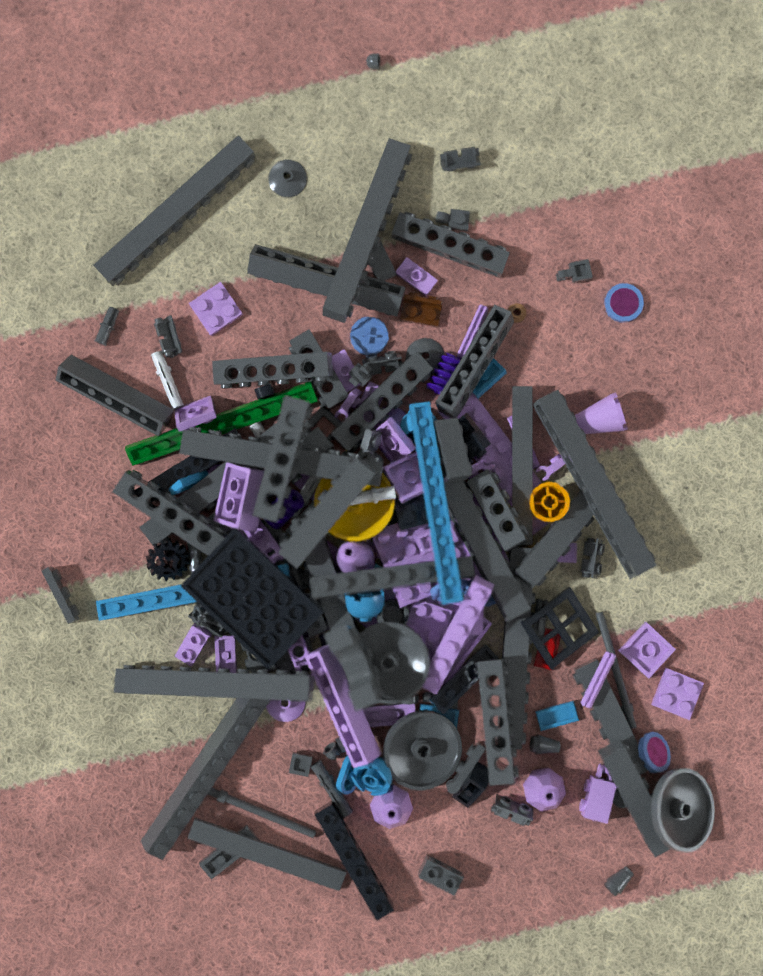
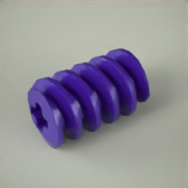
(443, 373)
(292, 506)

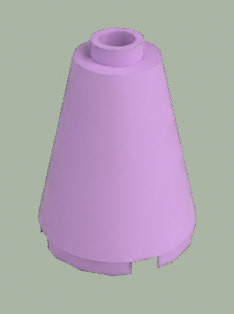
(602, 416)
(355, 557)

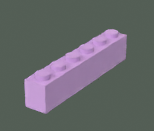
(457, 633)
(350, 725)

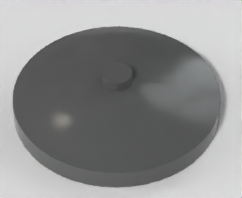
(399, 657)
(422, 750)
(683, 810)

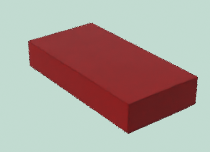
(552, 646)

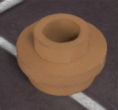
(517, 319)

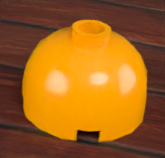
(549, 502)

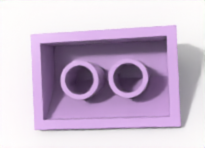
(238, 497)

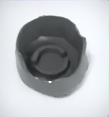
(392, 612)

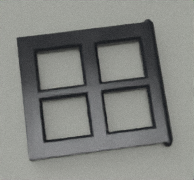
(559, 627)

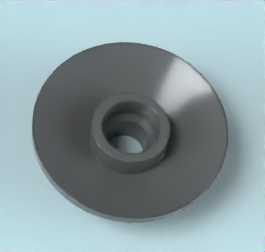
(291, 186)
(428, 346)

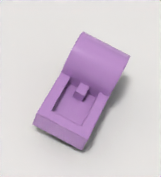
(193, 644)

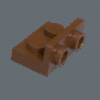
(421, 310)

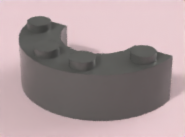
(357, 664)

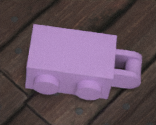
(598, 796)

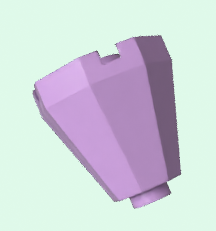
(543, 782)
(395, 800)

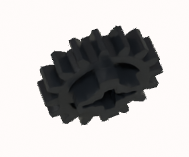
(169, 552)

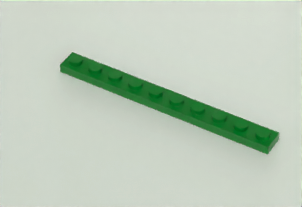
(224, 423)

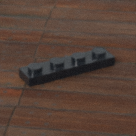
(461, 680)

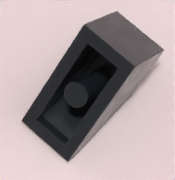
(473, 785)

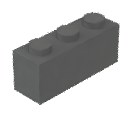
(452, 451)

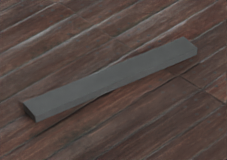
(522, 455)
(267, 854)

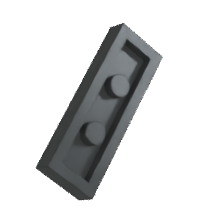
(61, 594)
(219, 860)

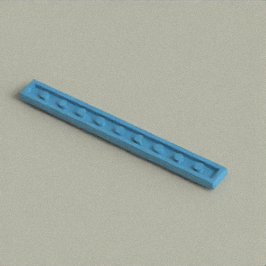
(436, 503)
(149, 600)

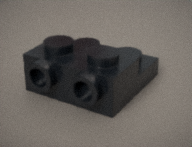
(473, 437)

